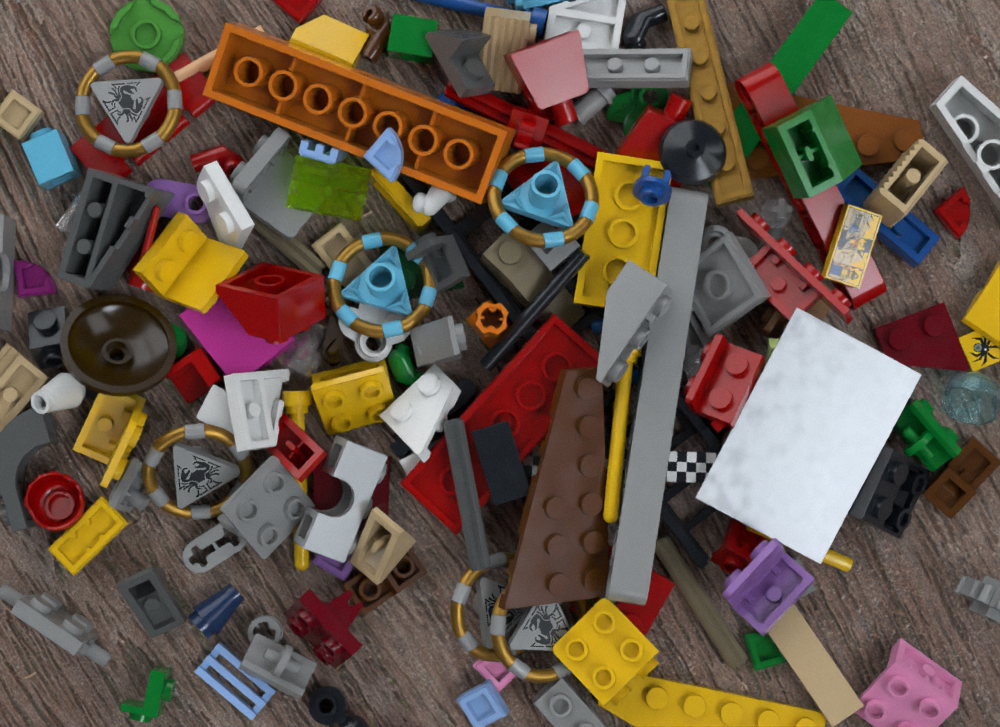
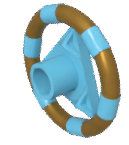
(543, 198)
(379, 286)

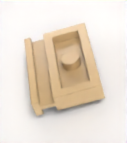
(17, 383)

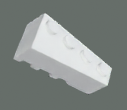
(974, 130)

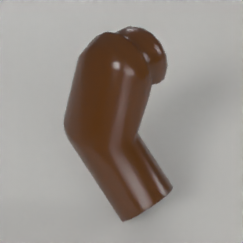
(379, 31)

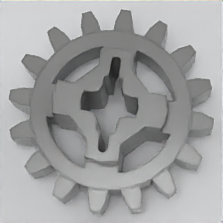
(983, 596)

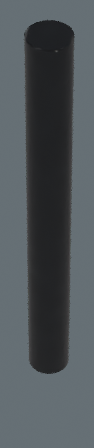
(534, 309)

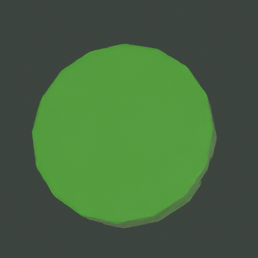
(148, 28)

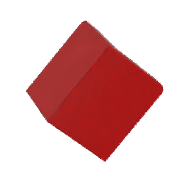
(195, 375)

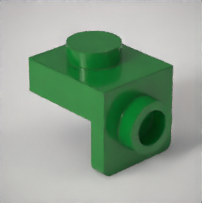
(159, 691)

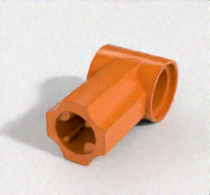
(489, 322)

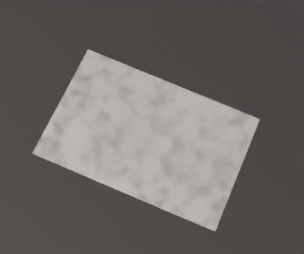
(808, 435)

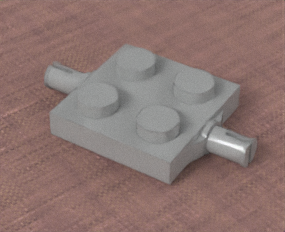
(47, 617)

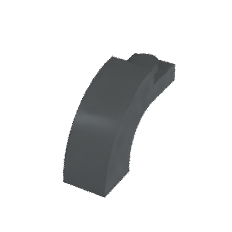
(18, 445)

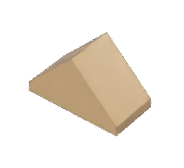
(380, 546)

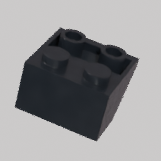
(890, 493)

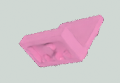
(910, 691)

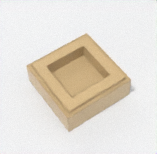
(19, 115)

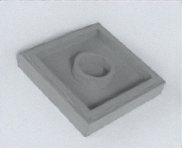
(725, 285)

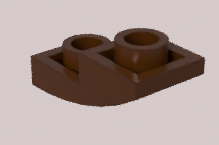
(372, 595)

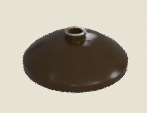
(123, 329)

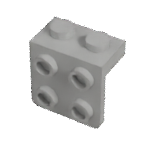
(265, 185)

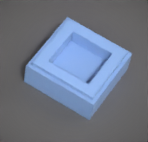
(483, 704)

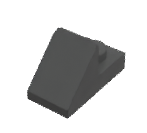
(459, 58)
(152, 600)

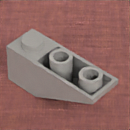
(629, 311)
(438, 342)

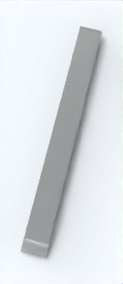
(656, 403)

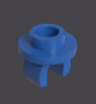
(652, 190)

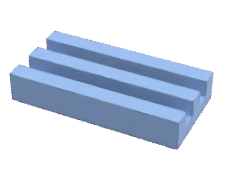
(321, 151)
(225, 691)

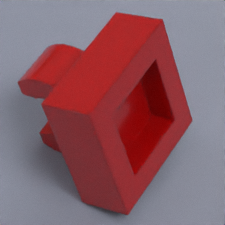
(529, 127)

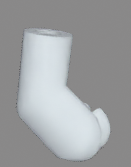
(432, 201)

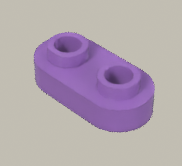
(182, 200)

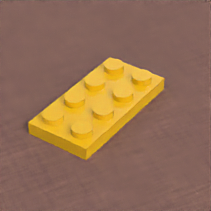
(621, 229)

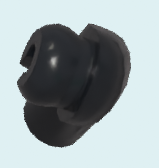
(640, 23)

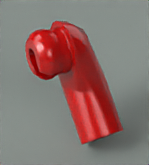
(225, 157)

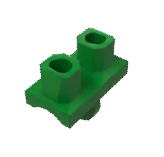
(925, 435)

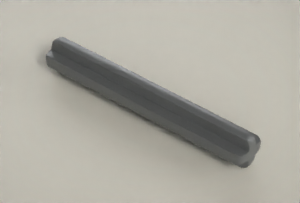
(467, 494)

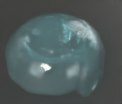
(971, 398)

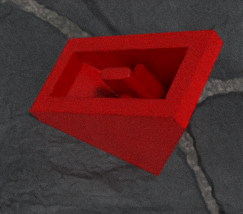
(296, 449)

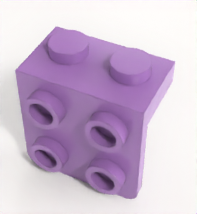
(766, 586)

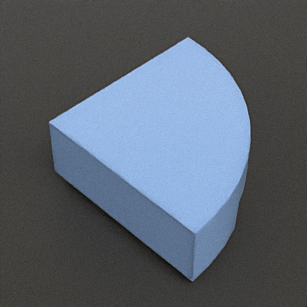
(387, 155)

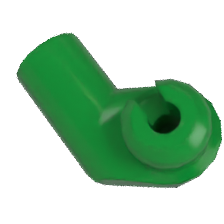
(401, 365)

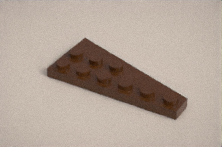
(562, 525)

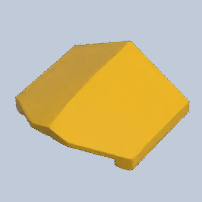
(331, 39)

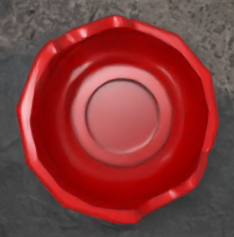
(55, 501)

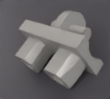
(277, 666)

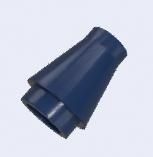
(215, 611)

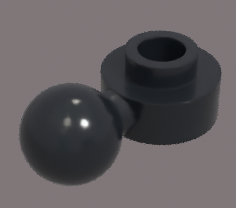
(340, 707)

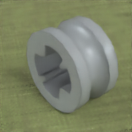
(273, 623)

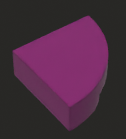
(33, 280)

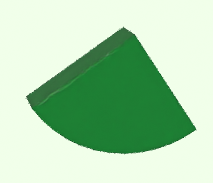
(762, 651)

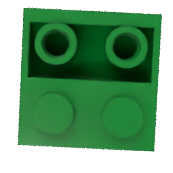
(813, 148)

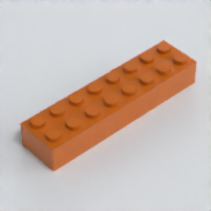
(355, 108)

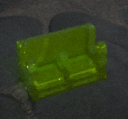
(328, 188)

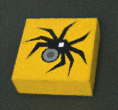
(979, 351)

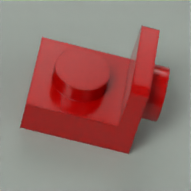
(736, 547)

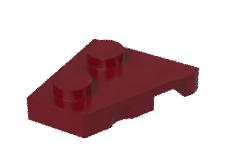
(923, 340)

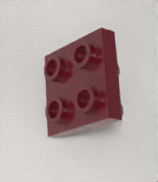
(326, 626)

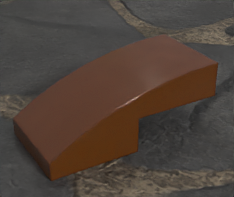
(961, 477)

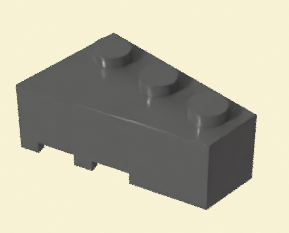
(108, 228)

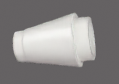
(58, 394)

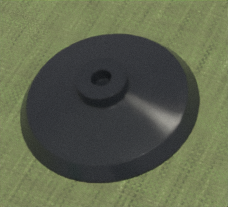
(692, 152)

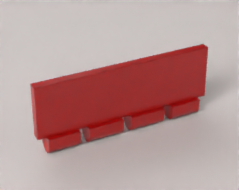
(192, 99)

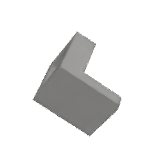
(555, 256)

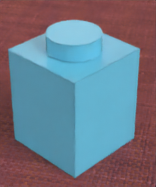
(51, 158)

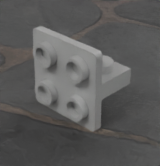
(265, 508)

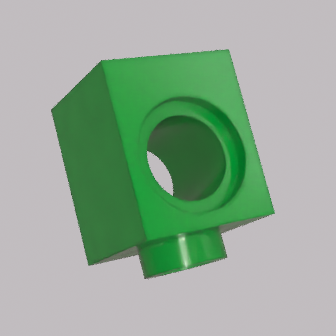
(408, 39)

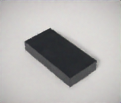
(501, 462)

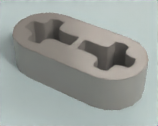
(215, 558)

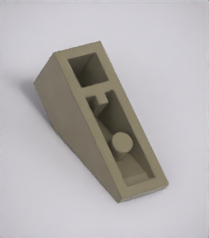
(525, 276)

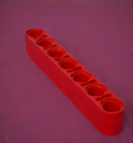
(767, 101)

